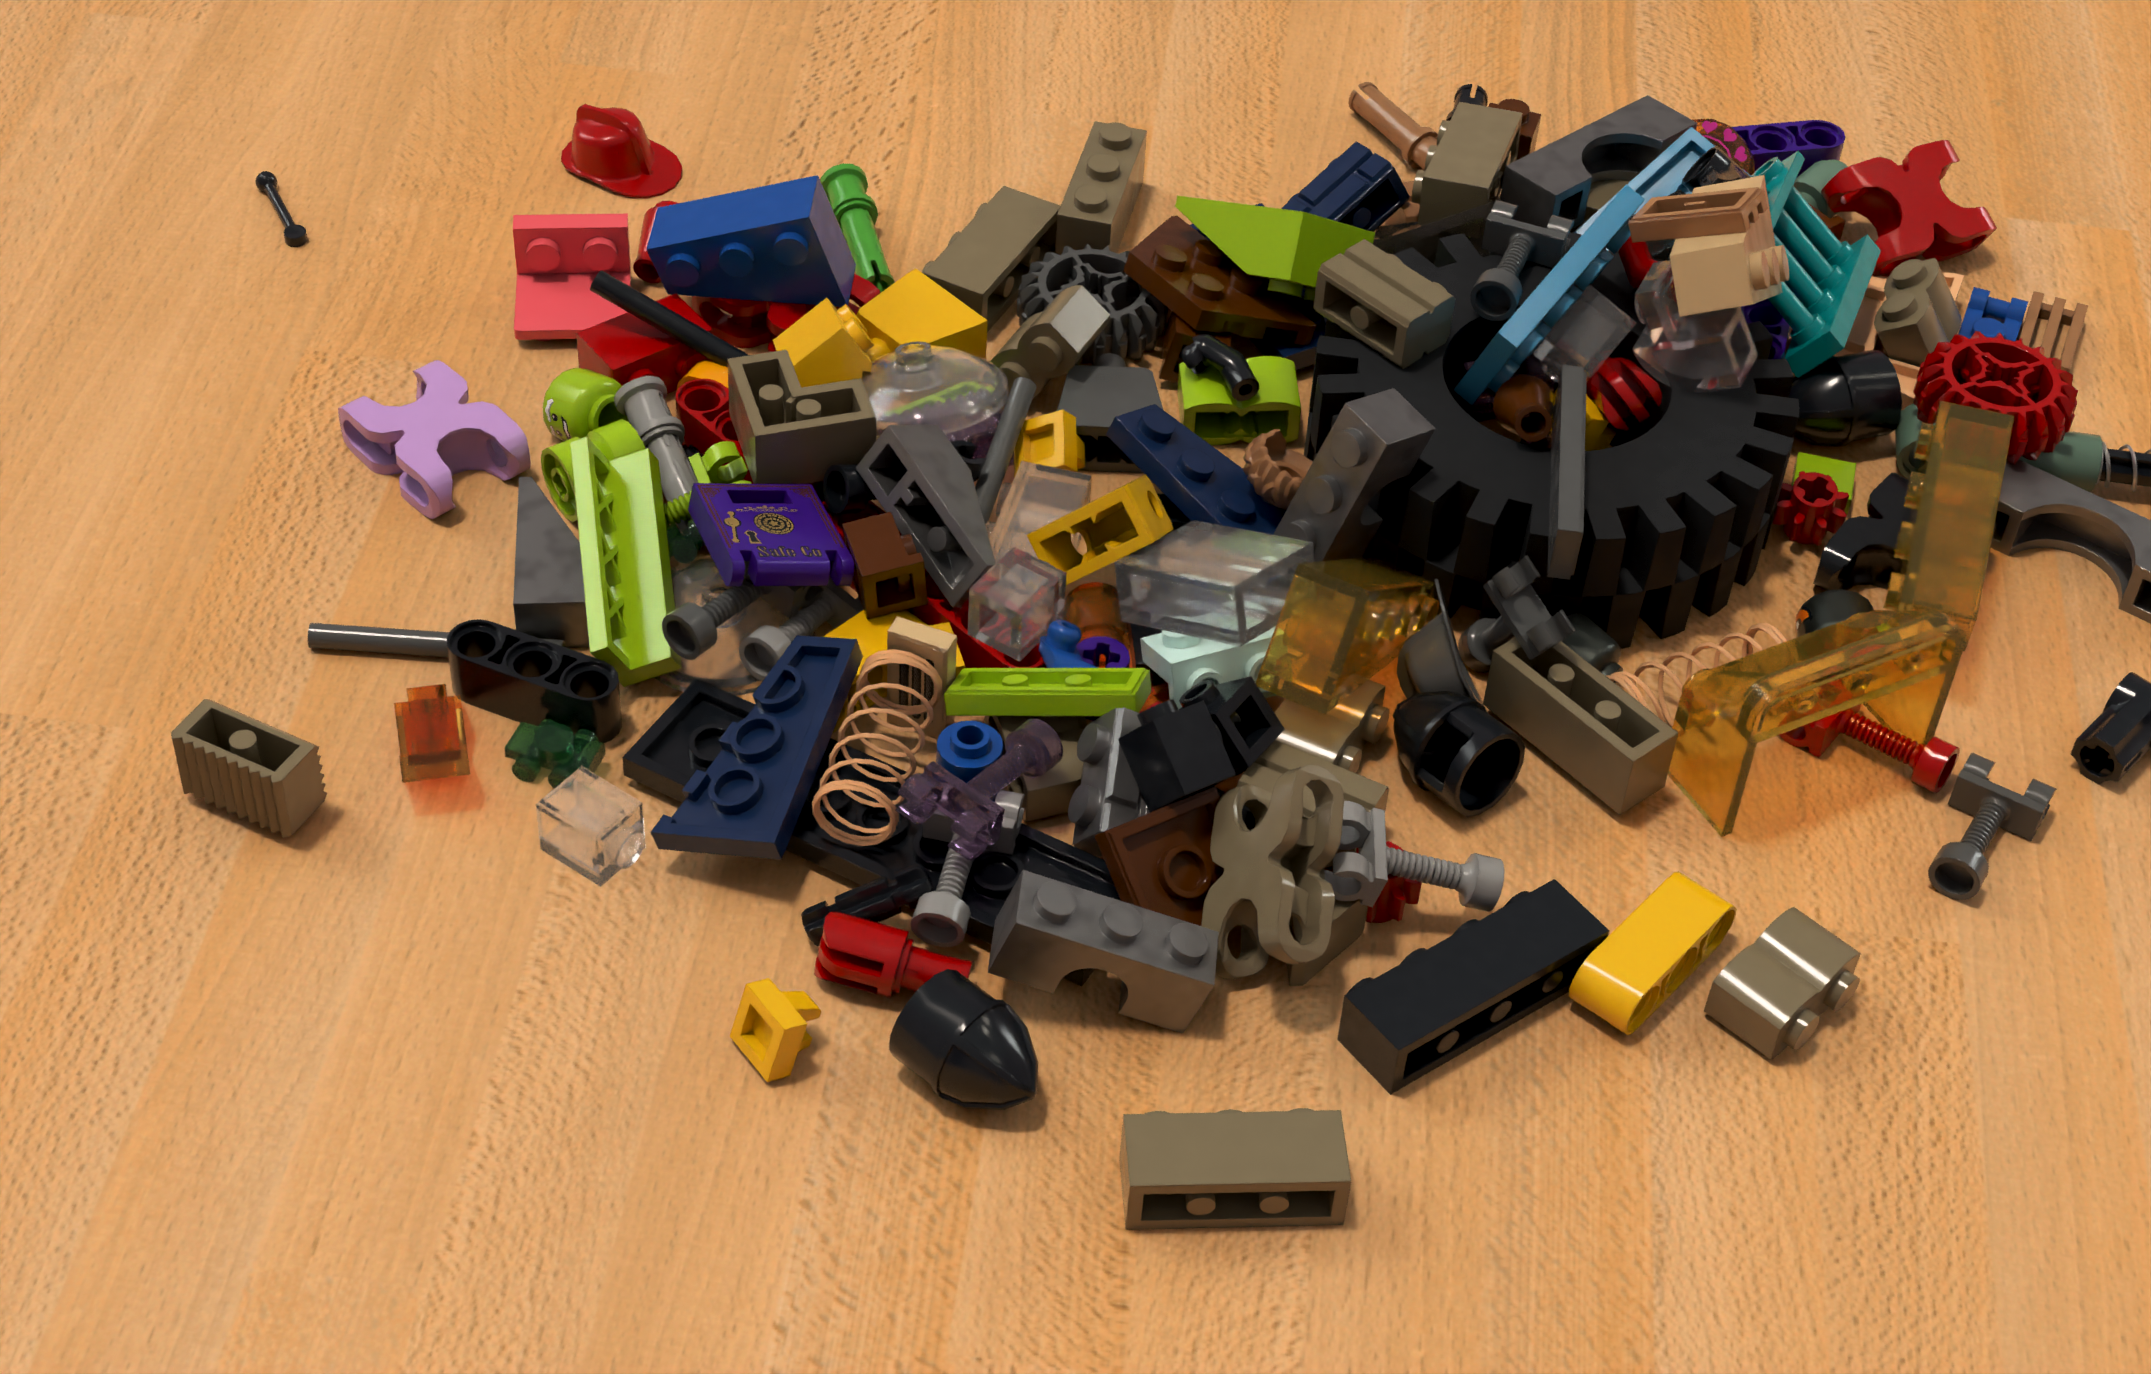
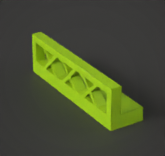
(624, 560)

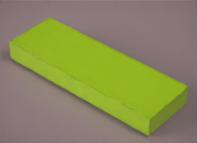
(1046, 691)

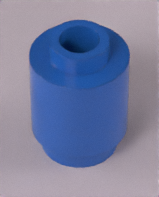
(968, 749)

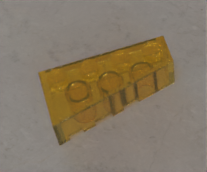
(1951, 514)
(1342, 628)

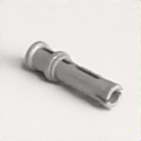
(662, 433)

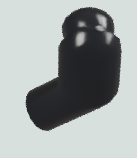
(1229, 362)

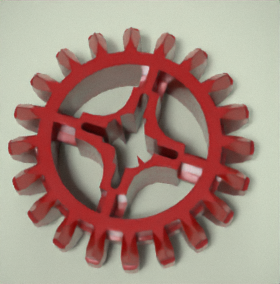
(2001, 379)

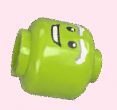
(580, 403)

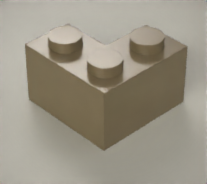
(795, 430)

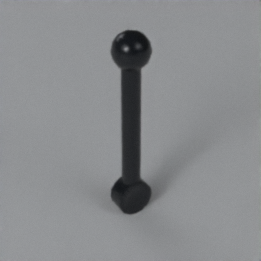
(294, 234)

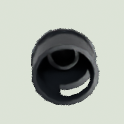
(1847, 399)
(1457, 750)
(966, 1044)

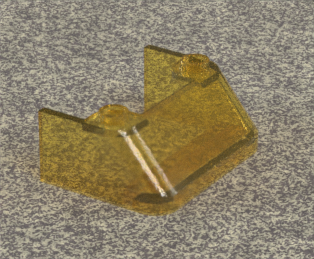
(1877, 658)

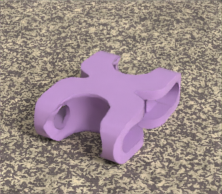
(434, 438)

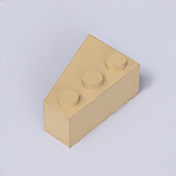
(1729, 268)

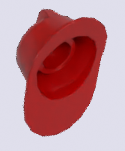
(616, 154)

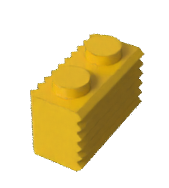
(827, 345)

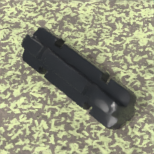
(873, 900)

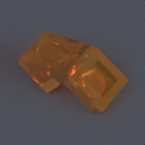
(431, 734)

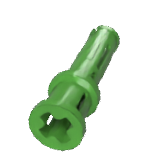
(856, 216)

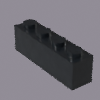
(1468, 985)

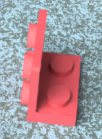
(556, 267)

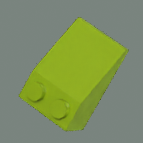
(1273, 241)

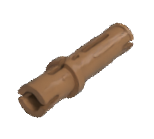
(1394, 124)

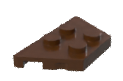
(1208, 287)

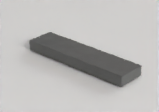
(1567, 473)

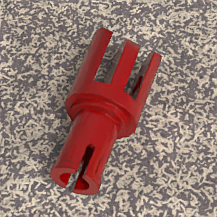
(1621, 390)
(877, 957)

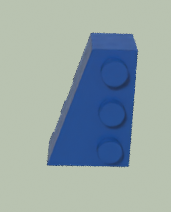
(755, 246)

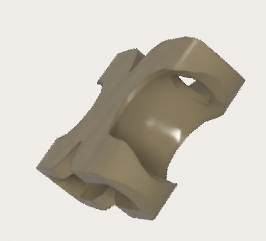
(1274, 871)

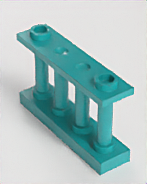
(1824, 274)

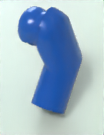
(1060, 645)

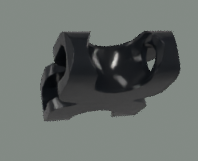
(1865, 546)

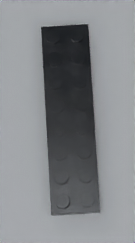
(688, 741)

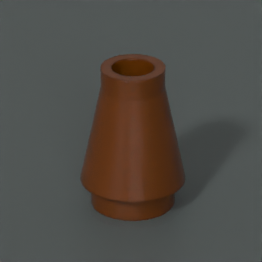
(1519, 397)

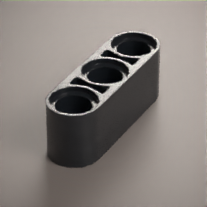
(533, 679)

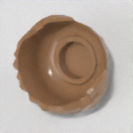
(1274, 468)

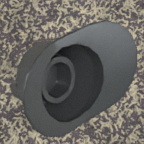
(1432, 659)

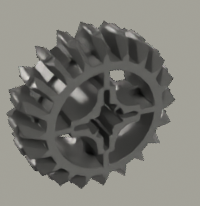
(1135, 314)

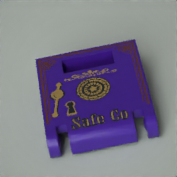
(773, 527)

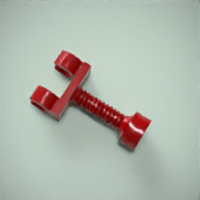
(1930, 762)

